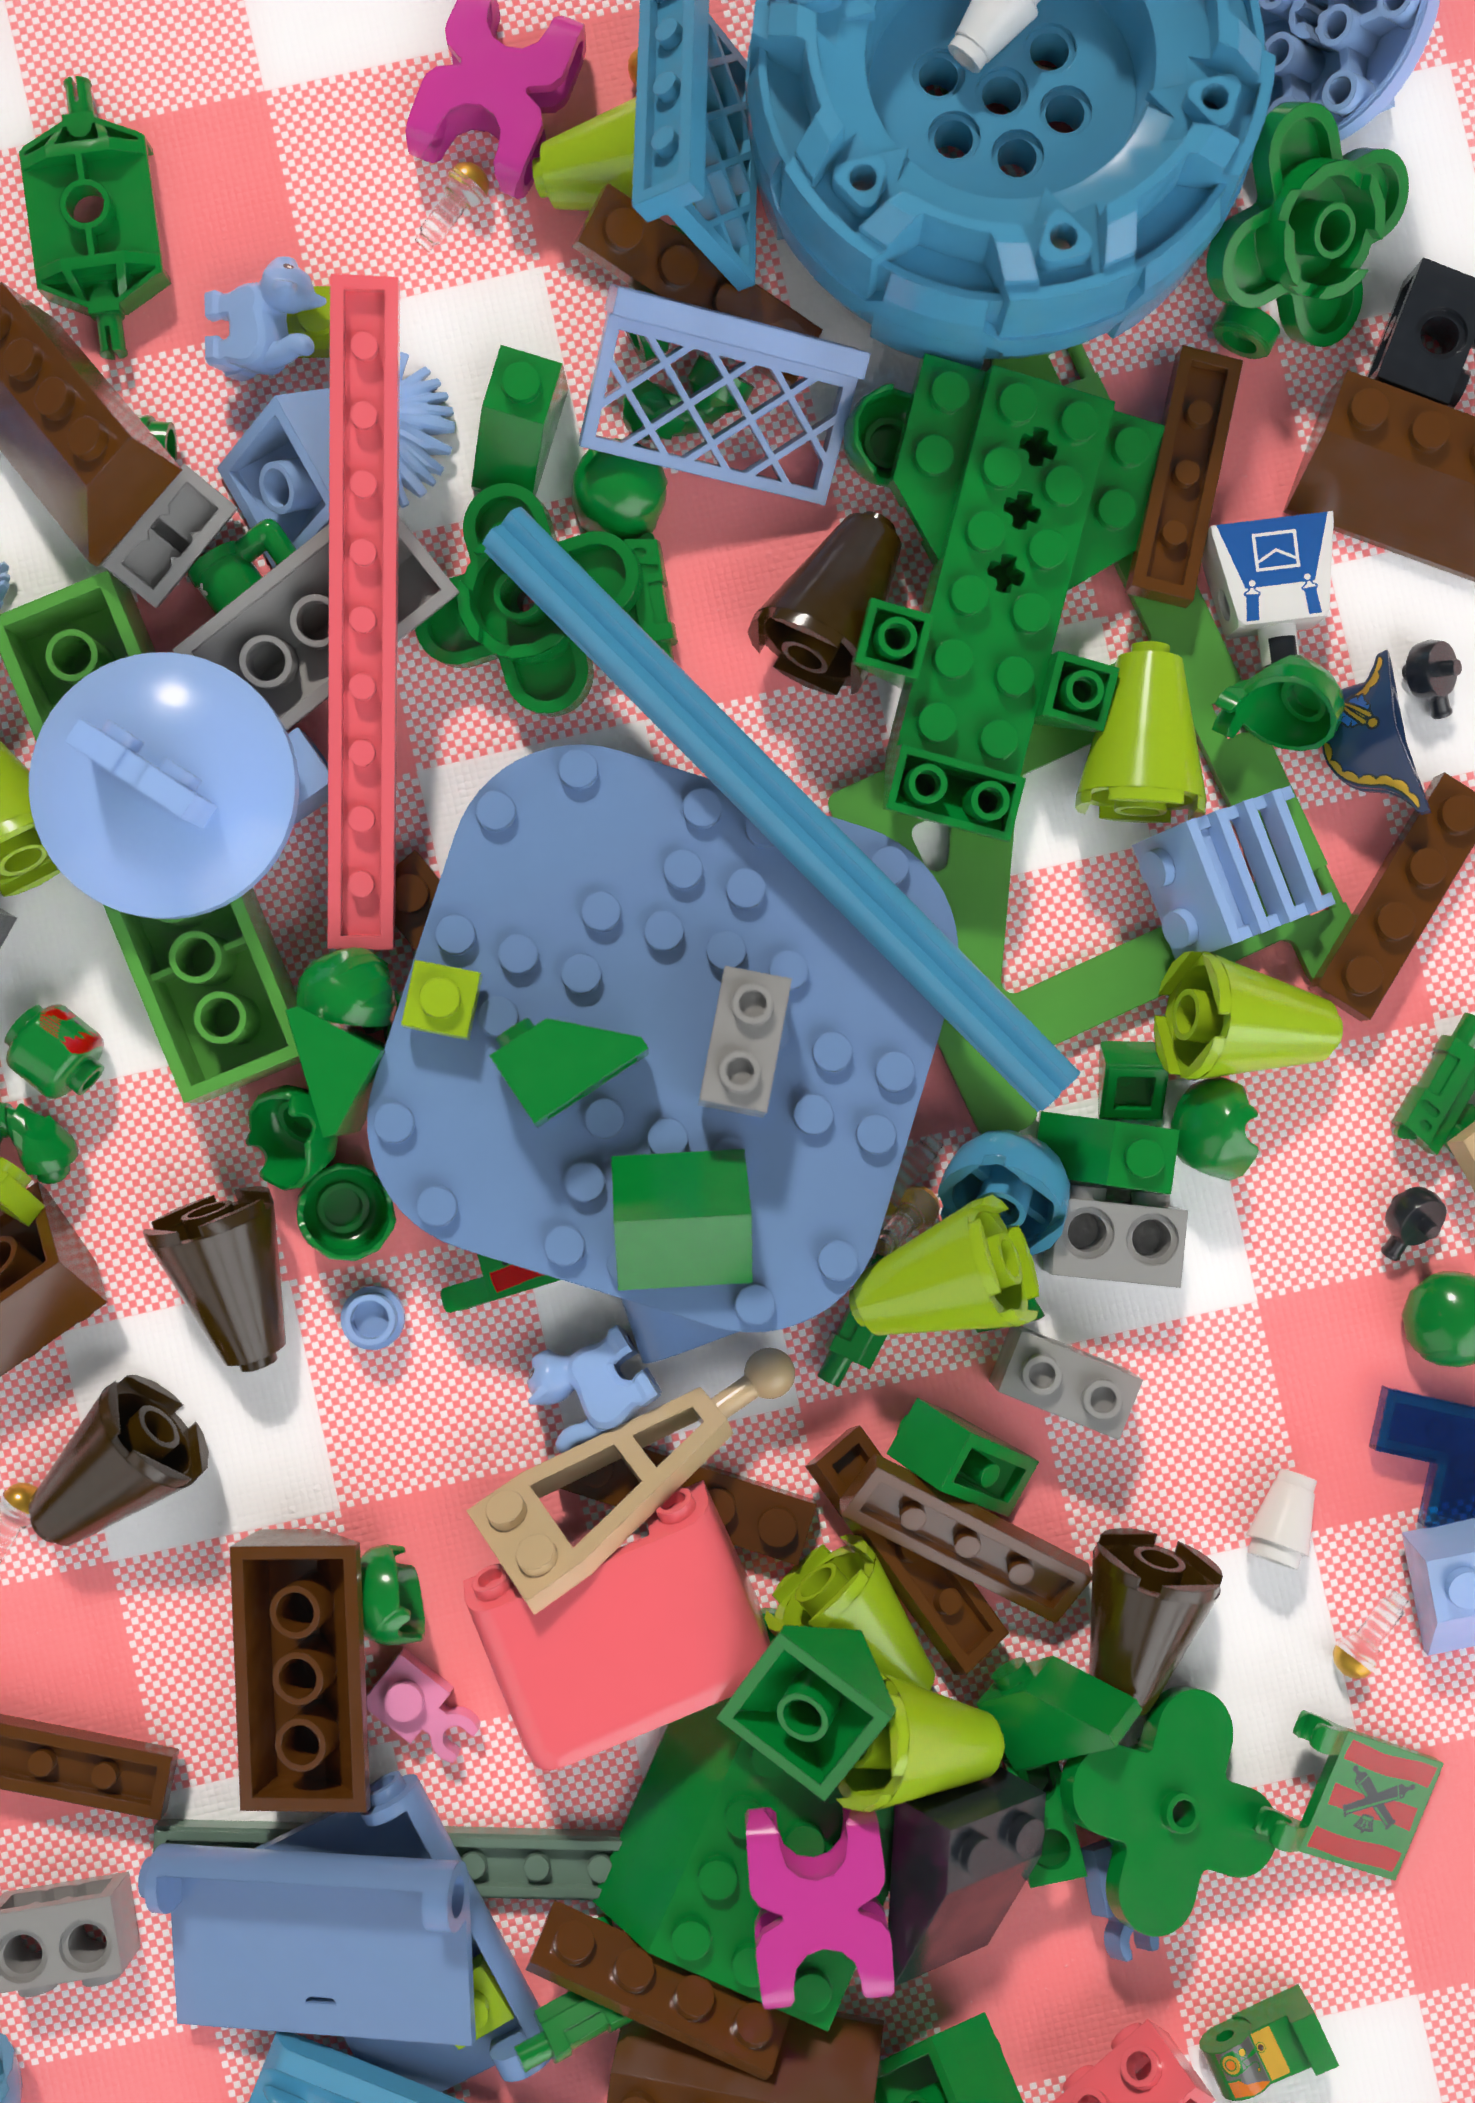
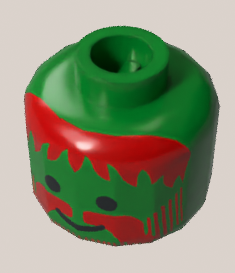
(54, 1051)

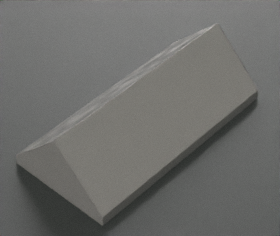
(280, 625)

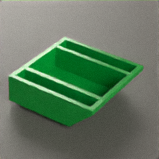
(684, 1861)

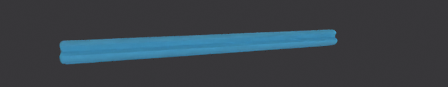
(780, 809)

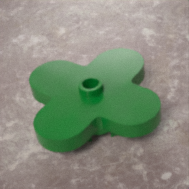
(1308, 225)
(488, 617)
(1168, 1810)

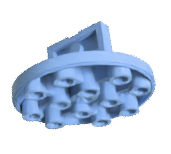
(1345, 53)
(163, 785)

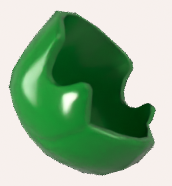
(874, 433)
(618, 494)
(1213, 1128)
(289, 1136)
(345, 1212)
(1442, 1319)
(391, 1598)

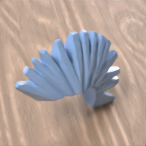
(418, 419)

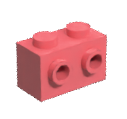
(1139, 2069)

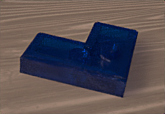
(1435, 1433)

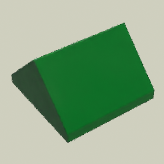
(337, 1068)
(682, 1219)
(812, 1704)

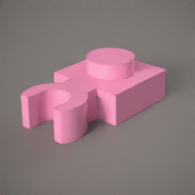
(412, 1699)

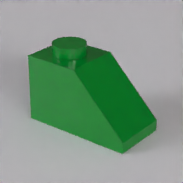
(518, 420)
(561, 1063)
(1112, 1151)
(961, 1458)
(1055, 1711)

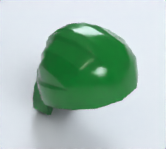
(1284, 705)
(350, 989)

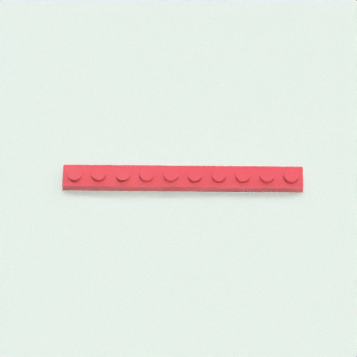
(363, 609)

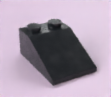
(959, 1868)

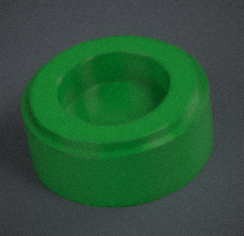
(1246, 331)

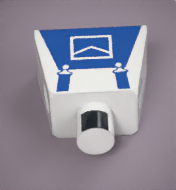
(1271, 578)

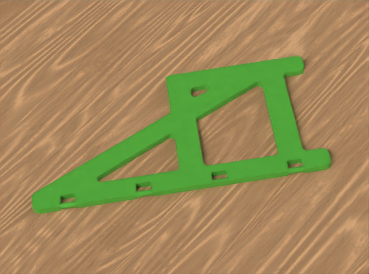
(980, 867)

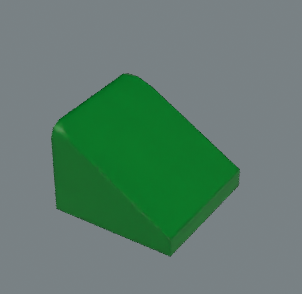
(1131, 1081)

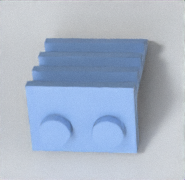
(1205, 884)

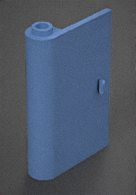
(407, 1825)
(317, 1941)

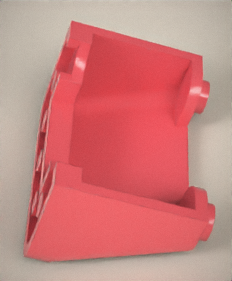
(630, 1645)

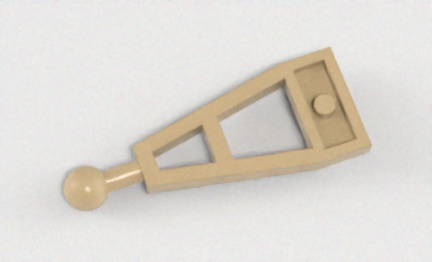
(529, 1539)

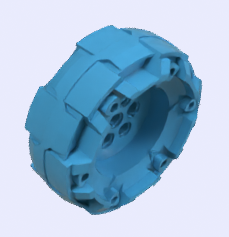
(955, 248)

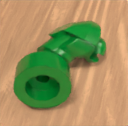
(657, 399)
(40, 1141)

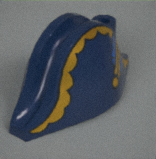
(1371, 740)

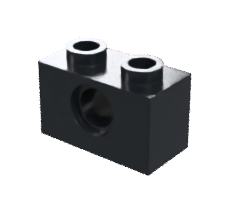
(1435, 304)

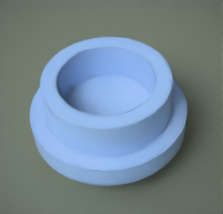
(372, 1317)

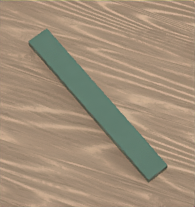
(499, 1859)

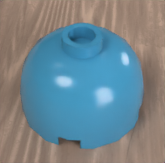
(1019, 1173)

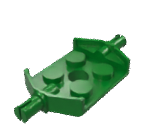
(102, 264)

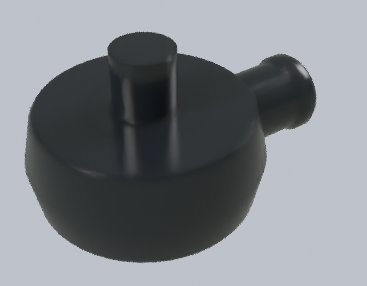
(1432, 674)
(1412, 1220)

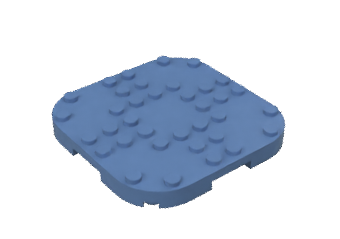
(613, 905)

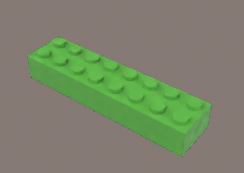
(206, 978)

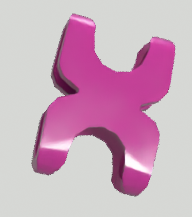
(496, 91)
(818, 1904)

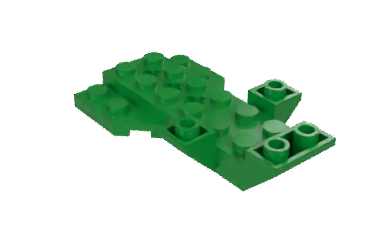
(980, 659)

